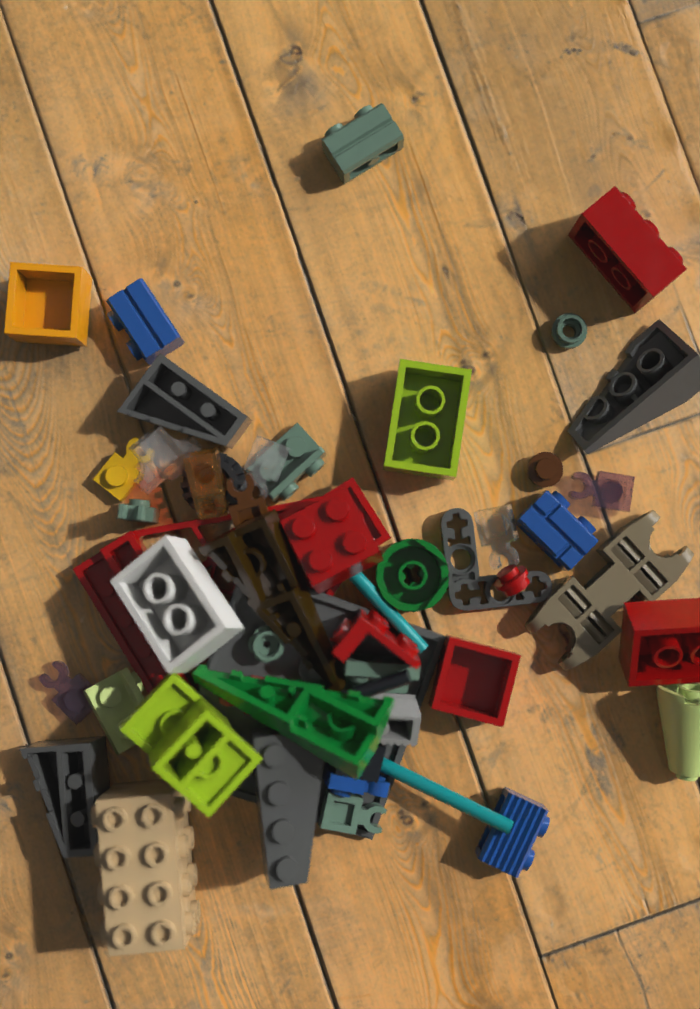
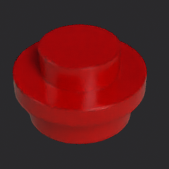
(512, 580)

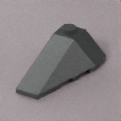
(652, 380)

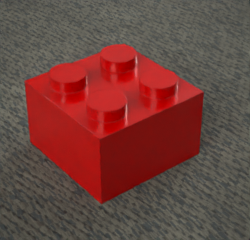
(331, 540)
(474, 680)

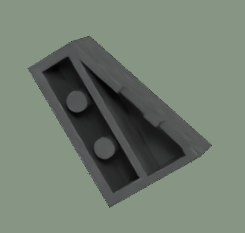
(183, 404)
(70, 779)

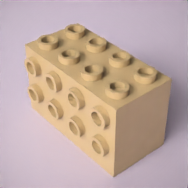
(145, 868)

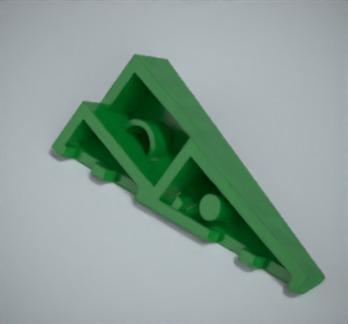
(328, 723)

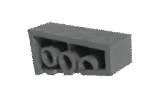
(287, 805)

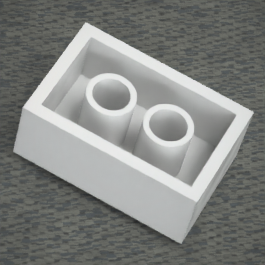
(176, 604)

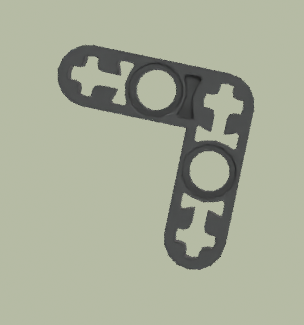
(470, 574)

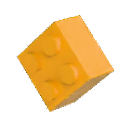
(48, 304)

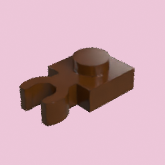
(246, 505)

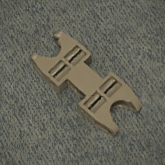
(629, 571)

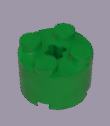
(432, 571)

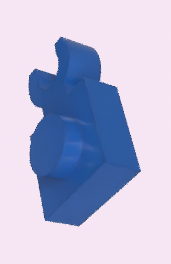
(345, 786)

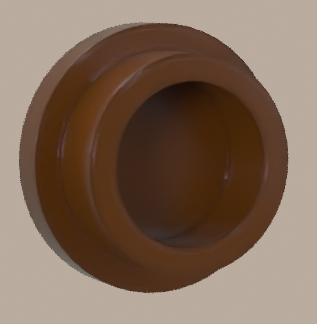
(545, 469)

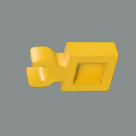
(119, 473)

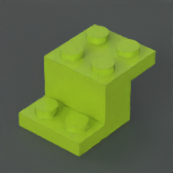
(190, 743)

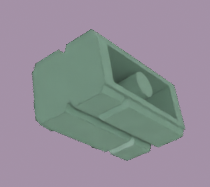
(362, 142)

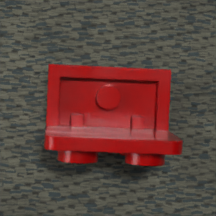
(350, 634)

